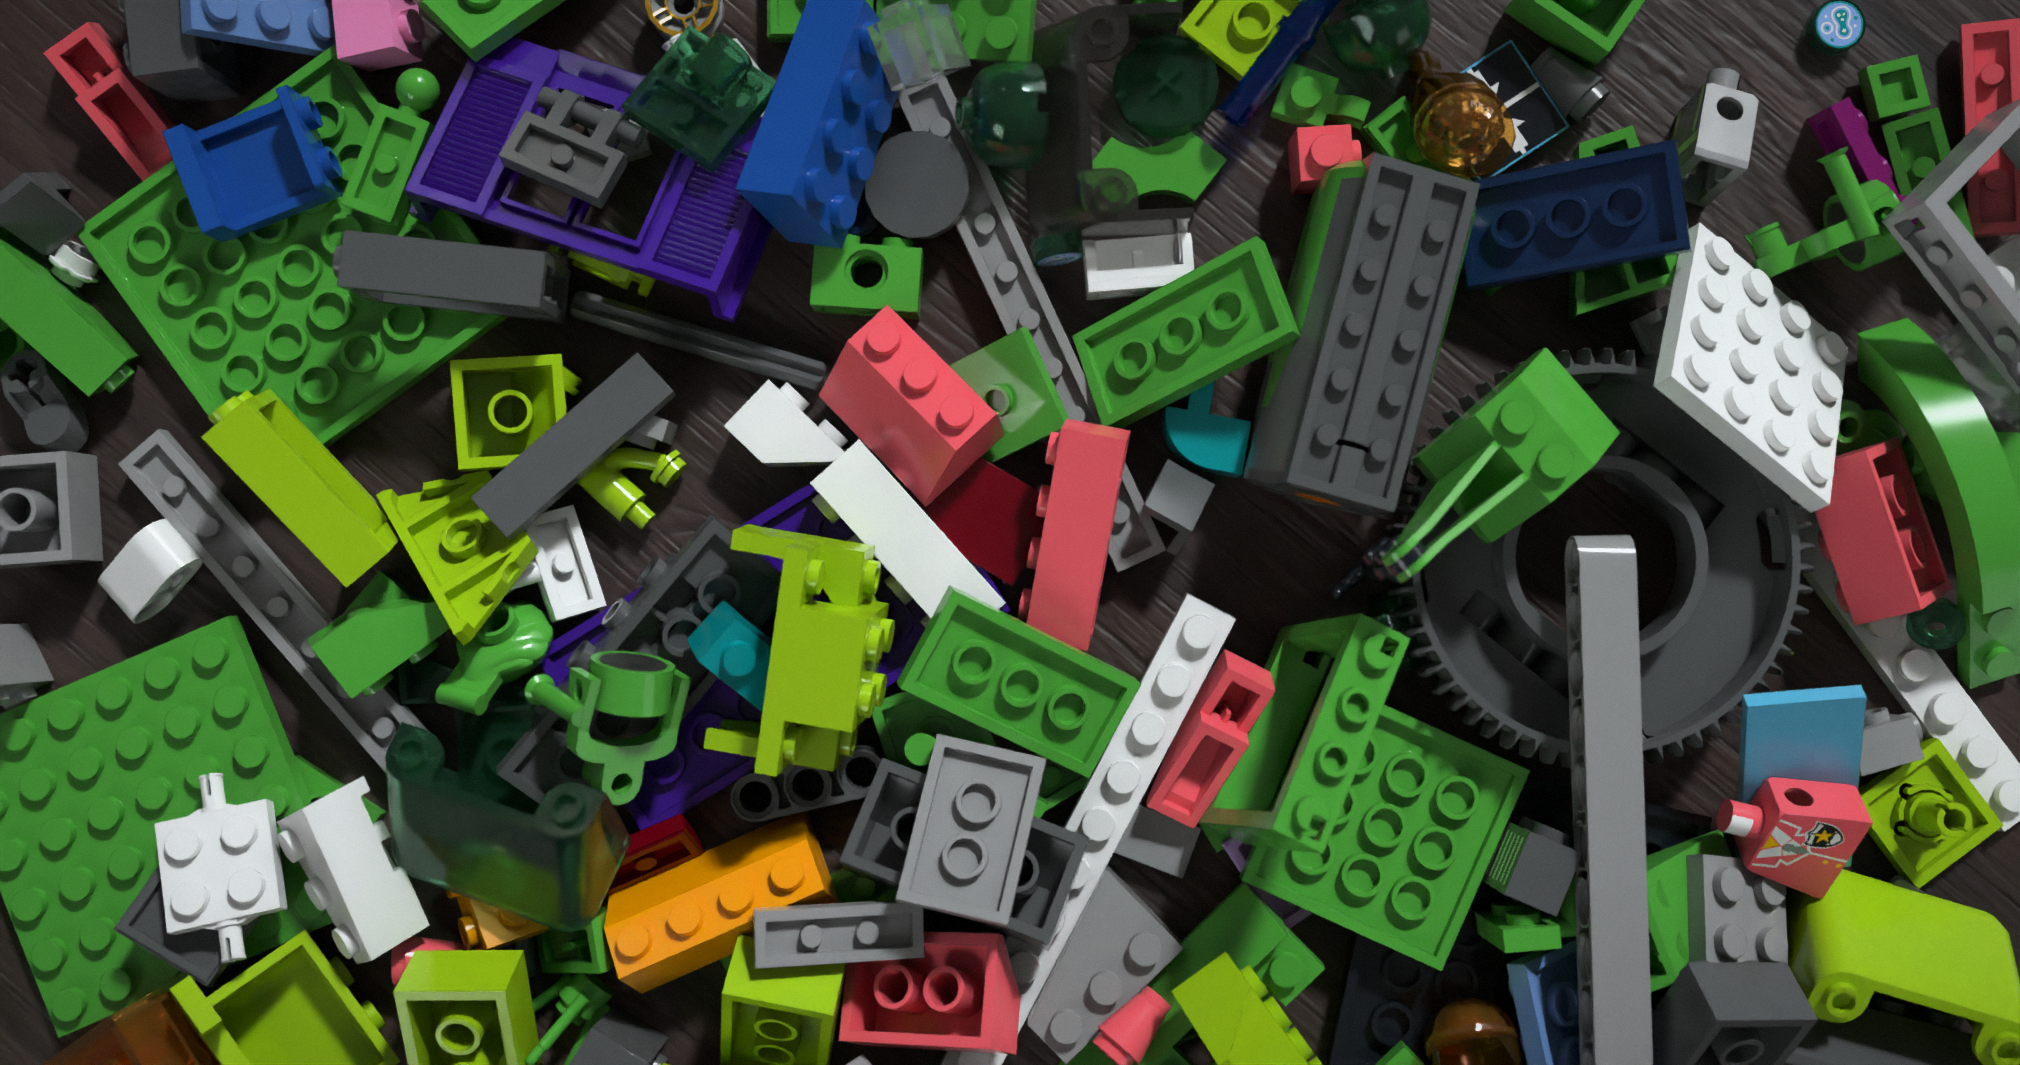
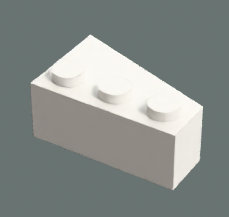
(352, 873)

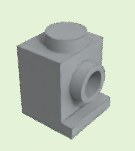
(1889, 740)

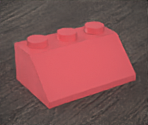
(909, 406)
(1879, 536)
(947, 1001)

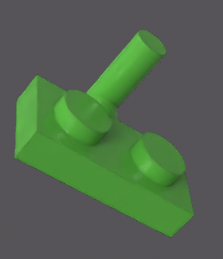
(1524, 929)

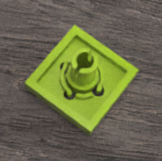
(1940, 814)

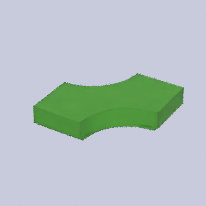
(1174, 168)

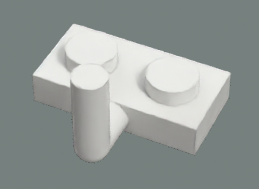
(562, 566)

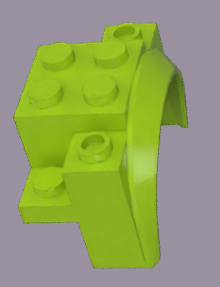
(821, 654)

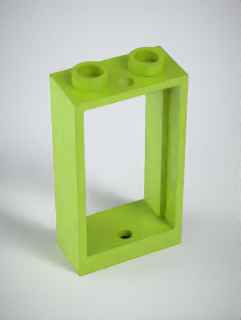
(302, 483)

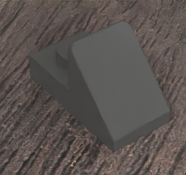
(37, 211)

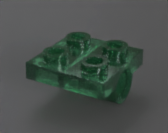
(701, 97)

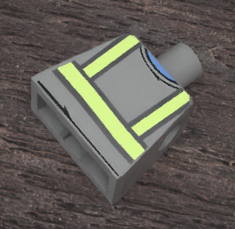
(1714, 136)

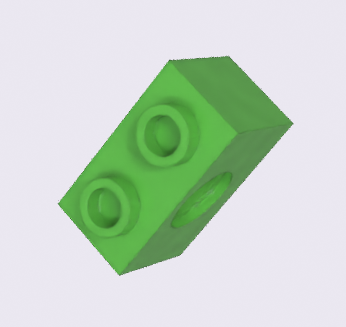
(900, 285)

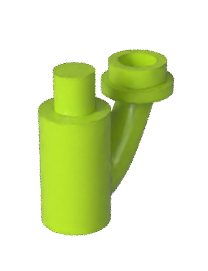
(618, 493)

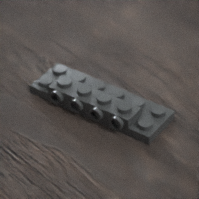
(655, 622)

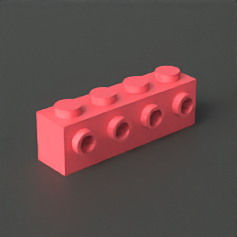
(1076, 530)

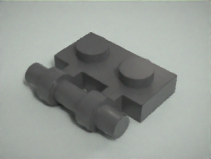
(568, 160)

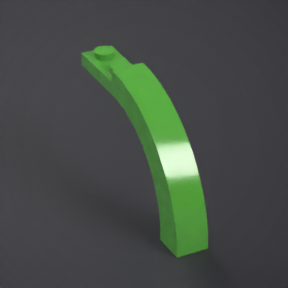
(1970, 482)

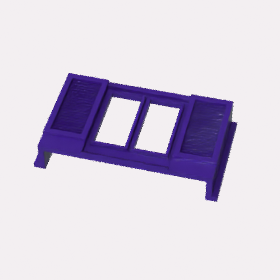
(697, 227)

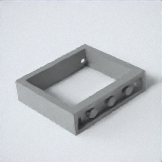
(1952, 256)

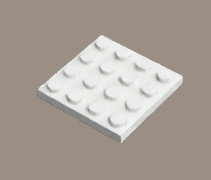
(1753, 368)

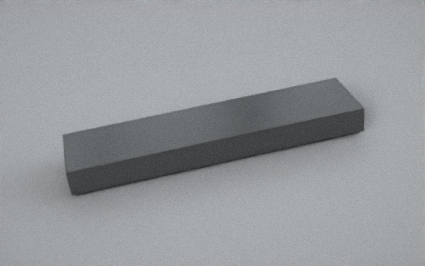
(573, 446)

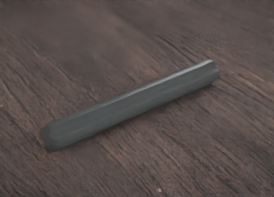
(698, 340)

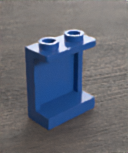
(255, 166)

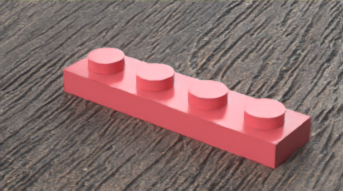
(1989, 82)

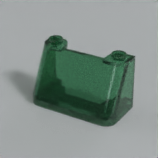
(532, 866)

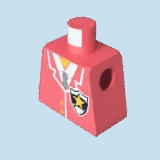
(1797, 831)

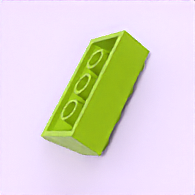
(1235, 1021)

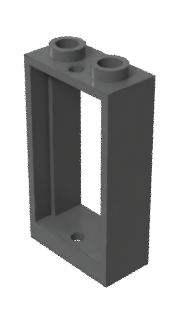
(452, 276)

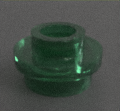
(1942, 612)

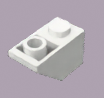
(780, 431)

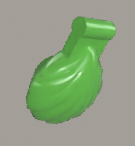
(502, 651)

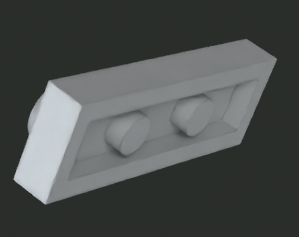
(837, 933)

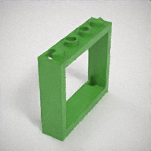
(1332, 739)

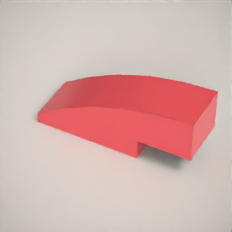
(113, 97)
(1211, 738)

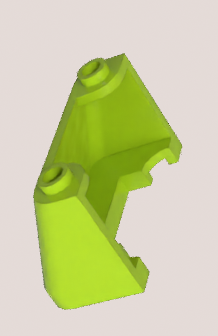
(1909, 948)

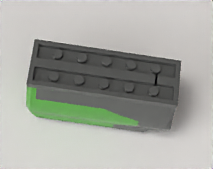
(1371, 319)

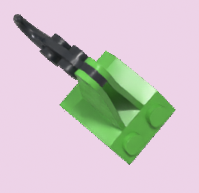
(1496, 466)

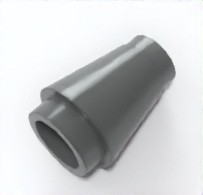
(1570, 85)

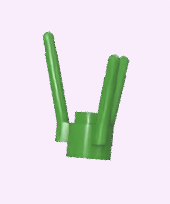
(581, 998)

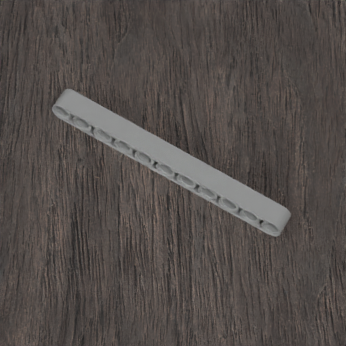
(1608, 801)

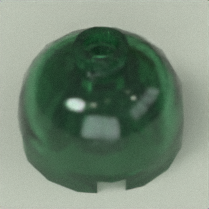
(1379, 35)
(1003, 115)

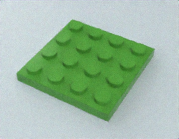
(1405, 841)

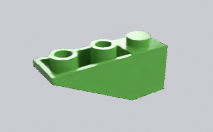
(376, 639)

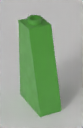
(60, 321)

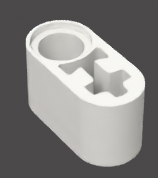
(150, 571)

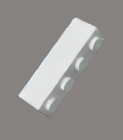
(903, 535)

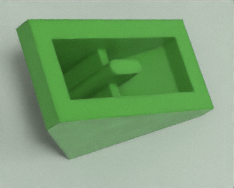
(576, 951)

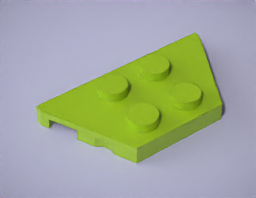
(458, 549)

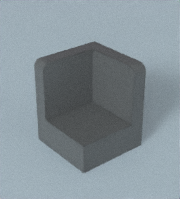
(1177, 500)

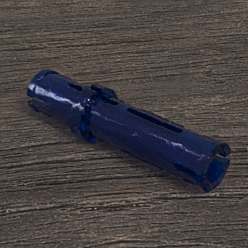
(1292, 37)

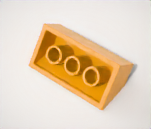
(702, 905)

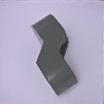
(44, 402)

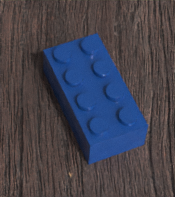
(820, 126)

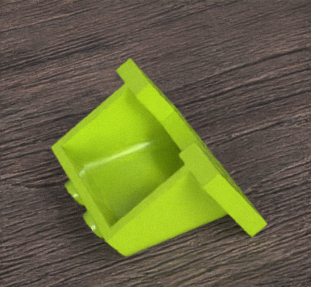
(287, 1013)

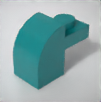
(1203, 439)

